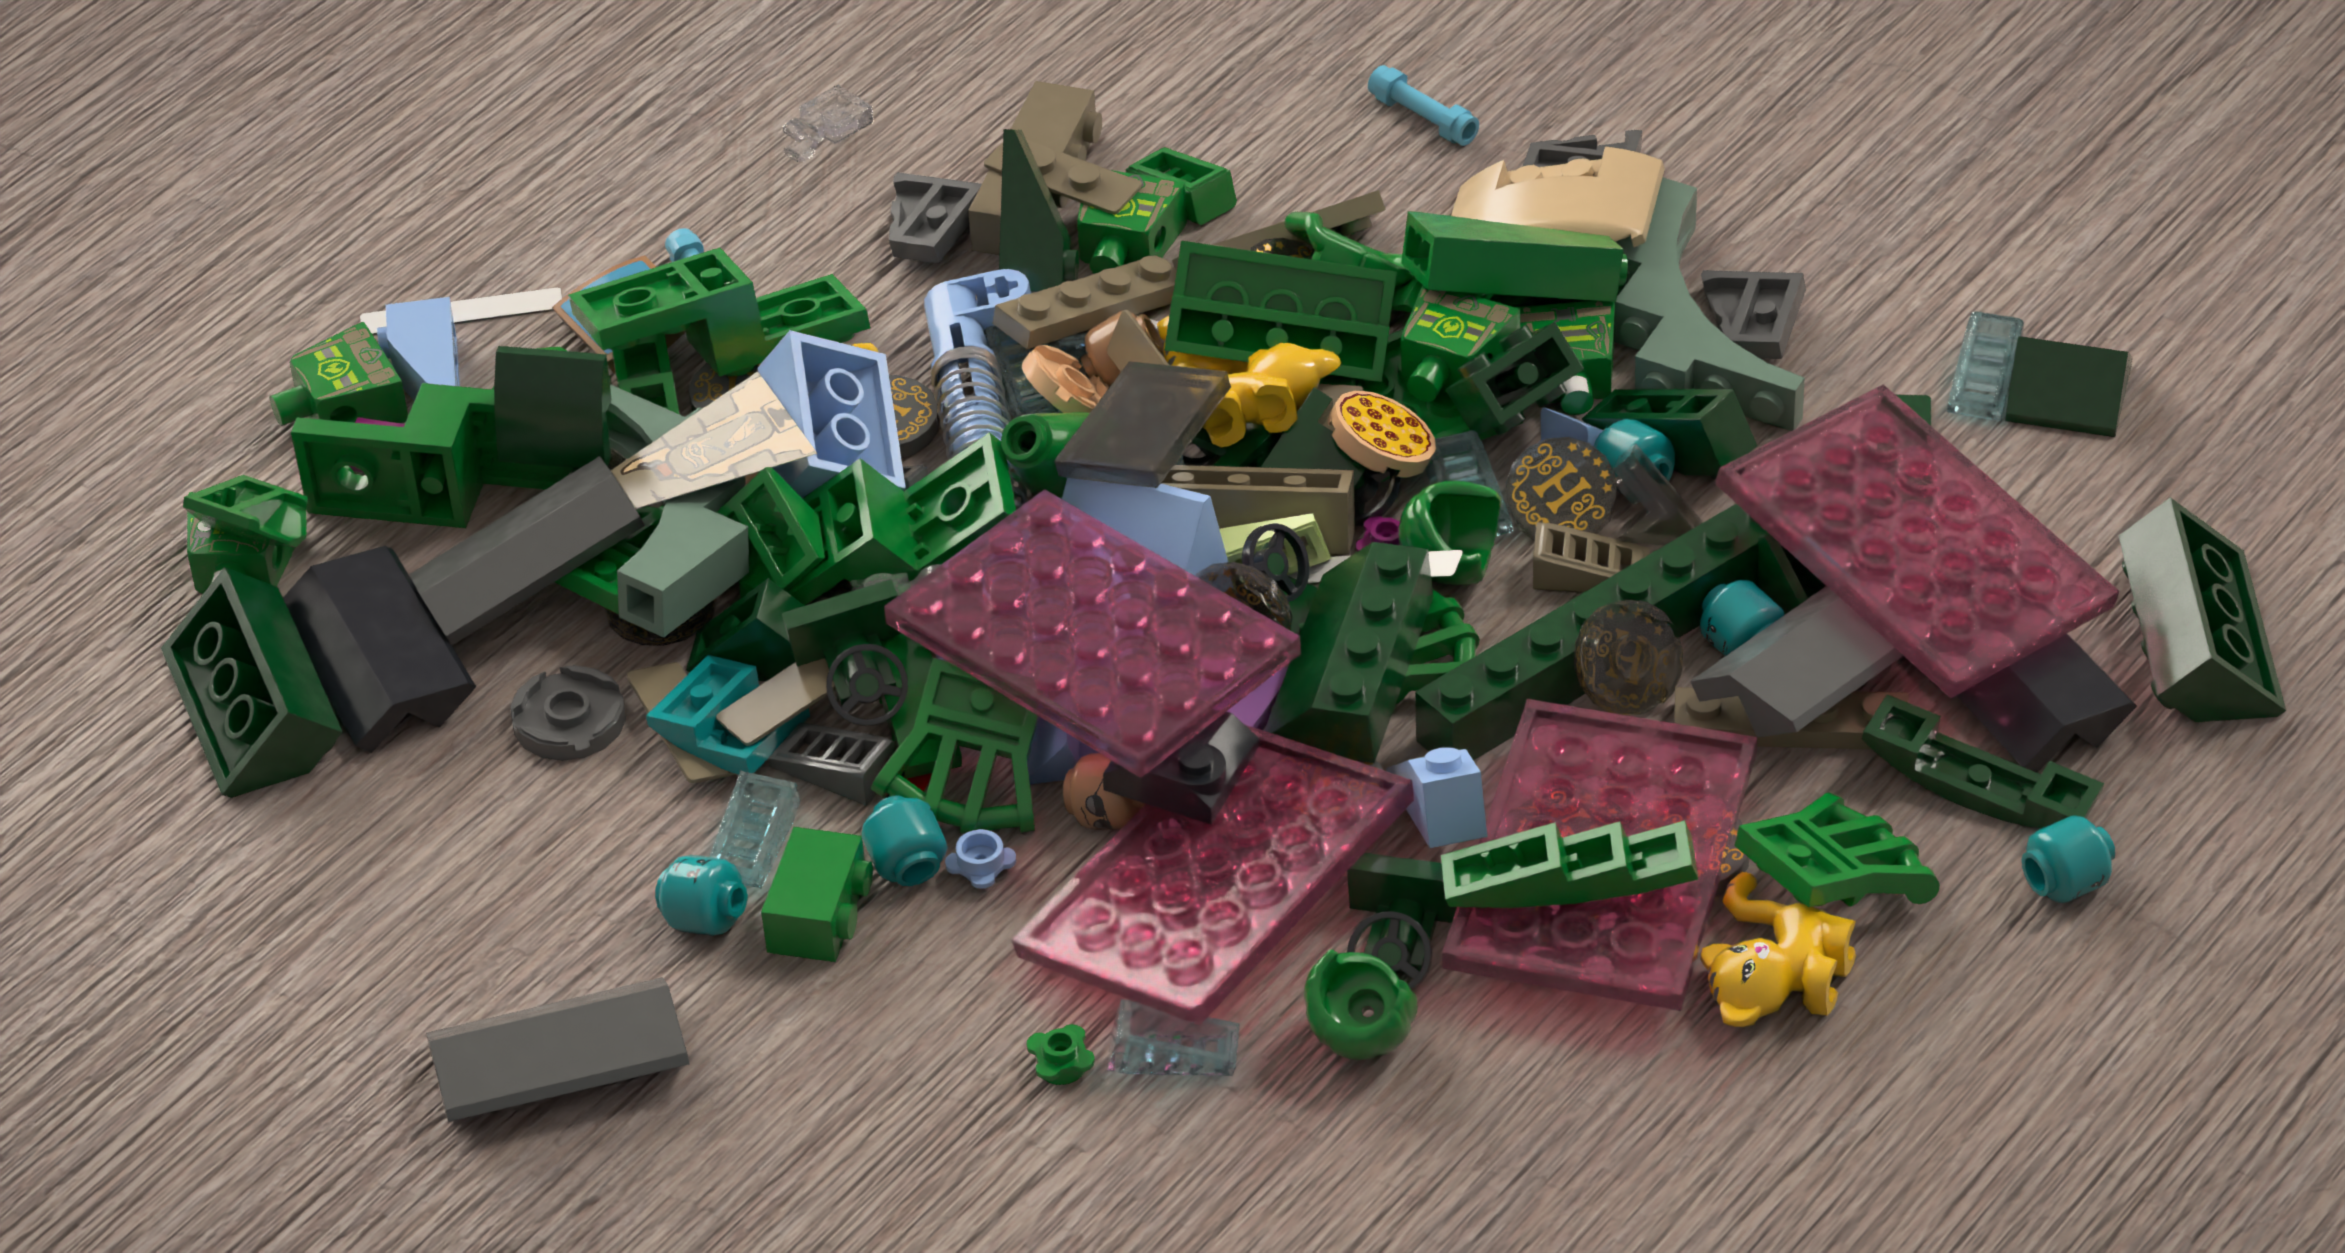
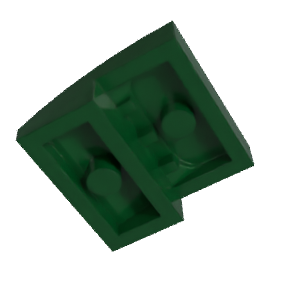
(551, 407)

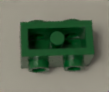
(1524, 373)

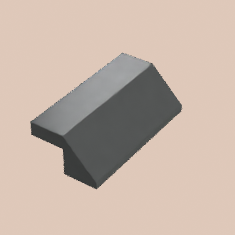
(526, 550)
(1799, 665)
(557, 1048)

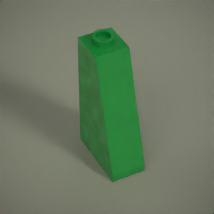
(1511, 259)

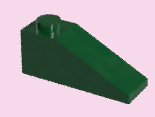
(1030, 223)
(1701, 423)

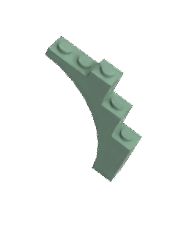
(1673, 334)
(692, 549)

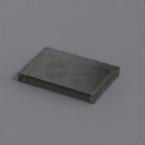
(1142, 424)

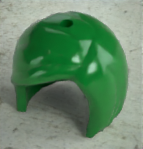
(1454, 518)
(1341, 992)

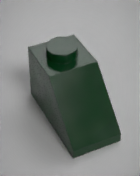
(750, 632)

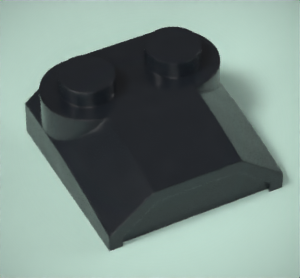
(1194, 777)

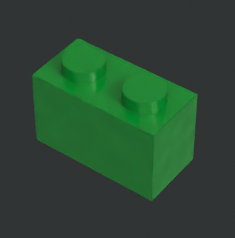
(816, 894)

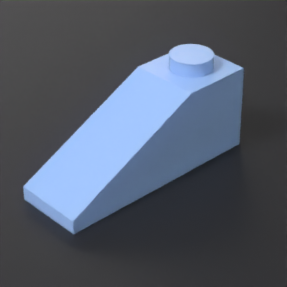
(421, 343)
(1446, 796)

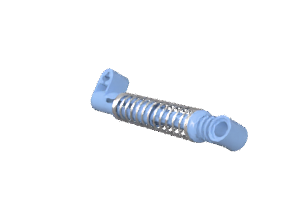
(958, 336)

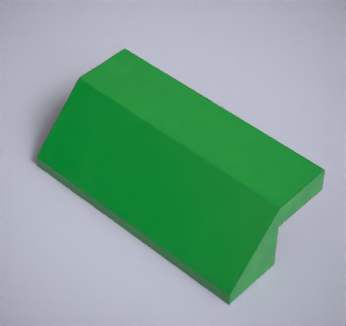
(1249, 300)

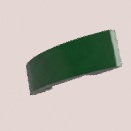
(1974, 778)

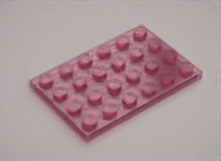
(1917, 539)
(1093, 632)
(1586, 774)
(1191, 906)

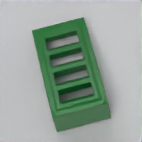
(1207, 185)

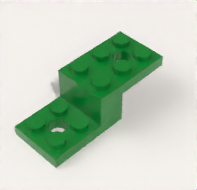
(717, 311)
(413, 472)
(881, 529)

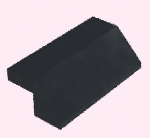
(376, 645)
(2046, 701)

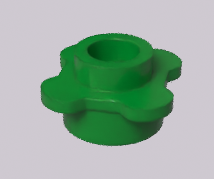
(1061, 1054)

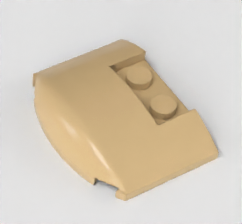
(1582, 196)

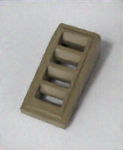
(1569, 558)

